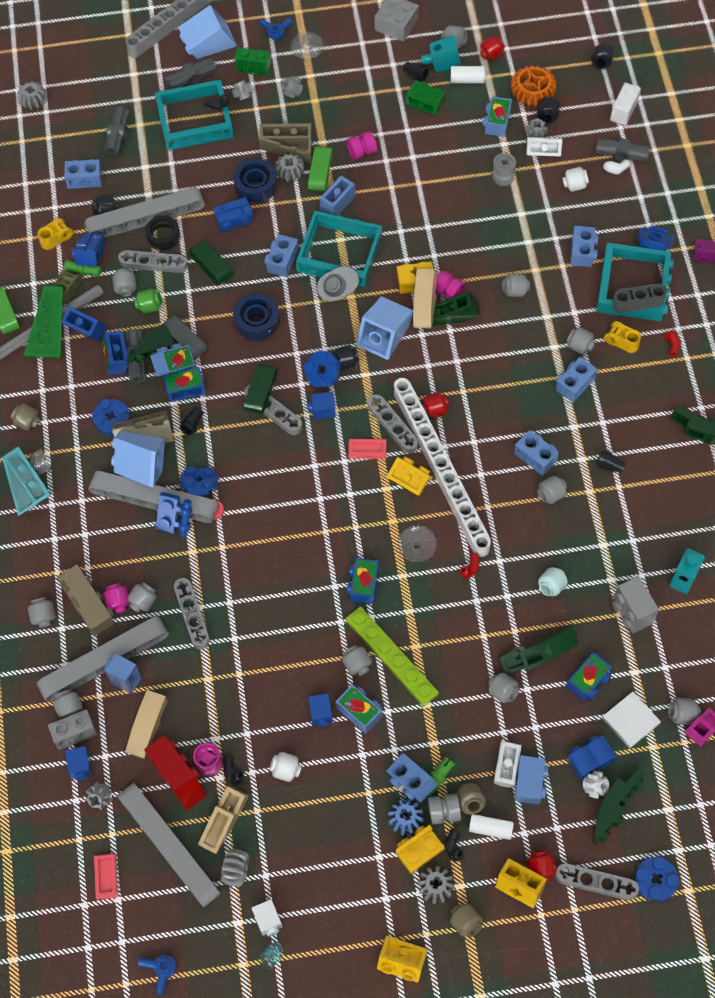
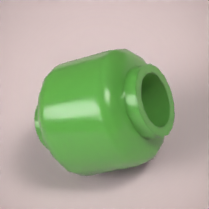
(148, 301)

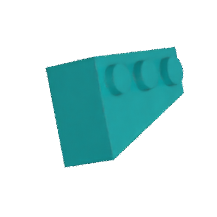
(23, 481)

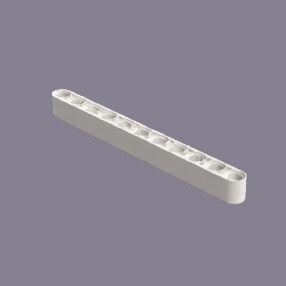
(441, 473)

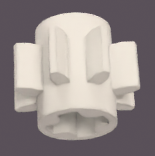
(596, 784)

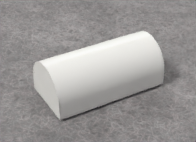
(467, 74)
(544, 146)
(507, 764)
(491, 827)

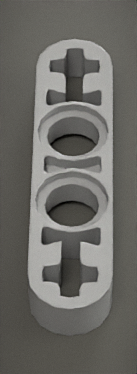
(152, 264)
(282, 422)
(393, 423)
(191, 613)
(597, 878)

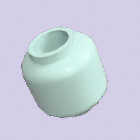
(552, 581)

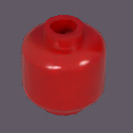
(492, 48)
(435, 405)
(542, 864)

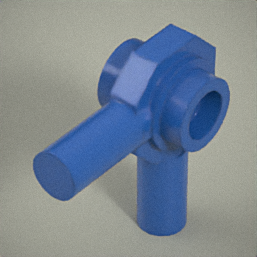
(276, 31)
(164, 968)

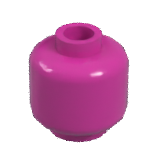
(116, 598)

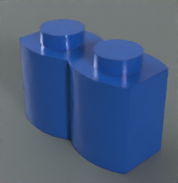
(592, 757)

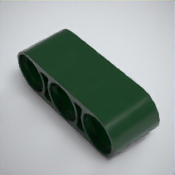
(211, 263)
(260, 389)

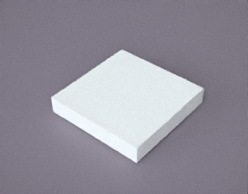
(631, 720)

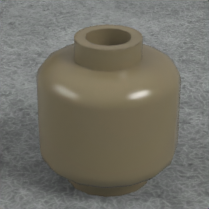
(25, 417)
(471, 798)
(466, 920)

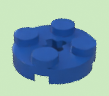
(655, 238)
(313, 365)
(106, 408)
(199, 480)
(668, 874)

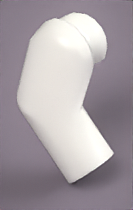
(616, 168)

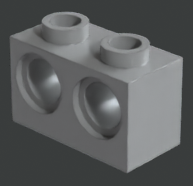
(72, 729)

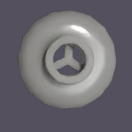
(458, 31)
(124, 282)
(515, 285)
(581, 340)
(552, 489)
(141, 597)
(41, 612)
(356, 660)
(503, 688)
(67, 704)
(684, 711)

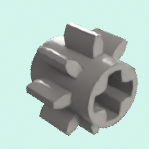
(292, 87)
(242, 90)
(536, 128)
(98, 795)

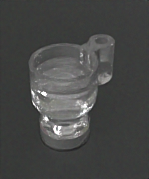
(40, 462)

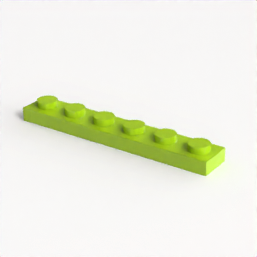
(392, 656)

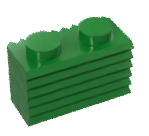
(253, 61)
(425, 97)

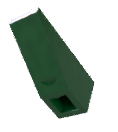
(154, 339)

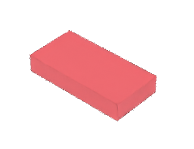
(367, 449)
(106, 876)

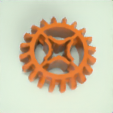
(532, 85)

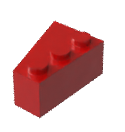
(176, 772)

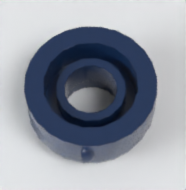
(255, 171)
(253, 306)

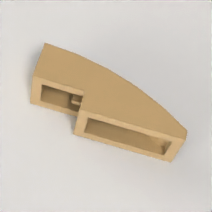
(424, 298)
(146, 723)
(223, 819)

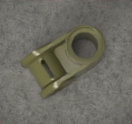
(69, 282)

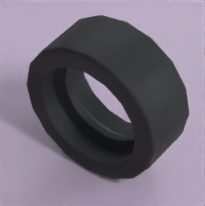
(166, 243)

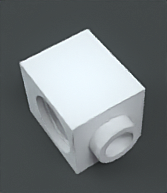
(267, 918)

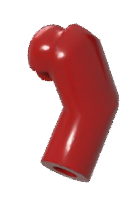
(673, 337)
(471, 569)

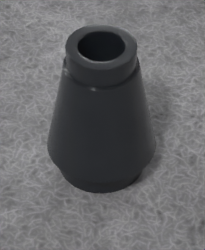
(418, 71)
(191, 422)
(610, 462)

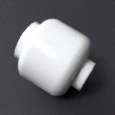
(575, 179)
(285, 766)

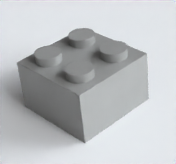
(396, 18)
(635, 605)

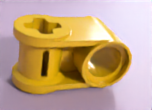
(53, 234)
(623, 336)

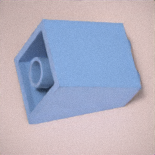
(206, 34)
(383, 327)
(138, 457)

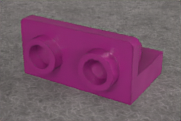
(704, 251)

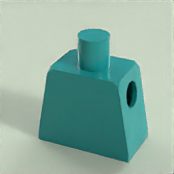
(443, 54)
(689, 568)

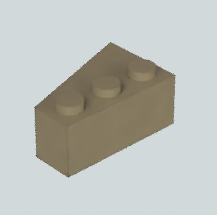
(287, 139)
(152, 424)
(86, 600)

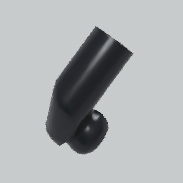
(219, 104)
(230, 773)
(451, 846)

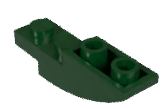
(696, 426)
(540, 651)
(611, 810)

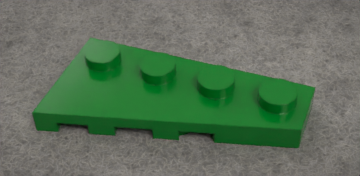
(46, 329)

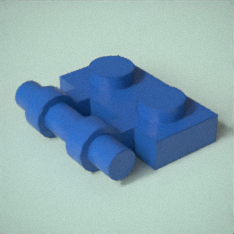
(167, 514)

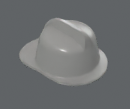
(337, 283)

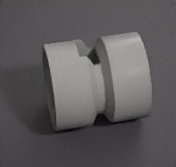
(503, 169)
(444, 809)

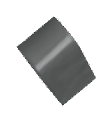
(631, 296)
(185, 336)

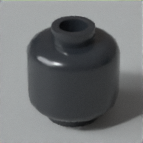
(602, 56)
(548, 109)
(103, 204)
(347, 357)

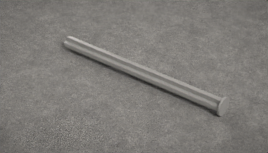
(77, 303)

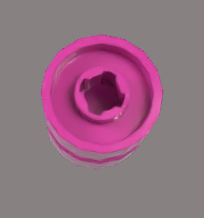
(359, 146)
(448, 285)
(208, 759)

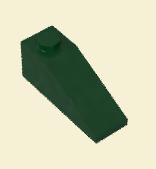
(456, 310)

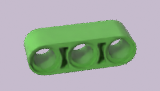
(320, 168)
(7, 318)

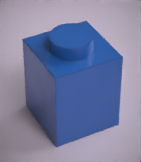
(322, 405)
(320, 710)
(79, 763)

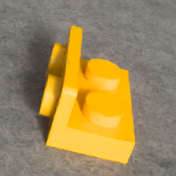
(409, 476)
(419, 849)
(402, 959)

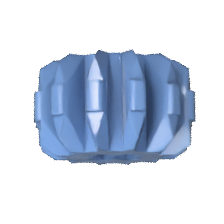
(401, 823)

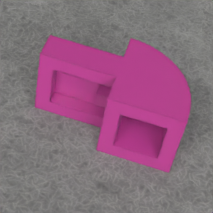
(702, 728)

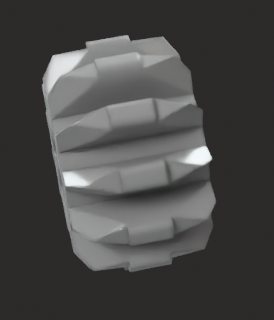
(31, 95)
(289, 167)
(235, 867)
(435, 893)

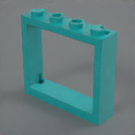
(197, 135)
(343, 224)
(641, 254)

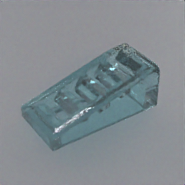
(271, 955)

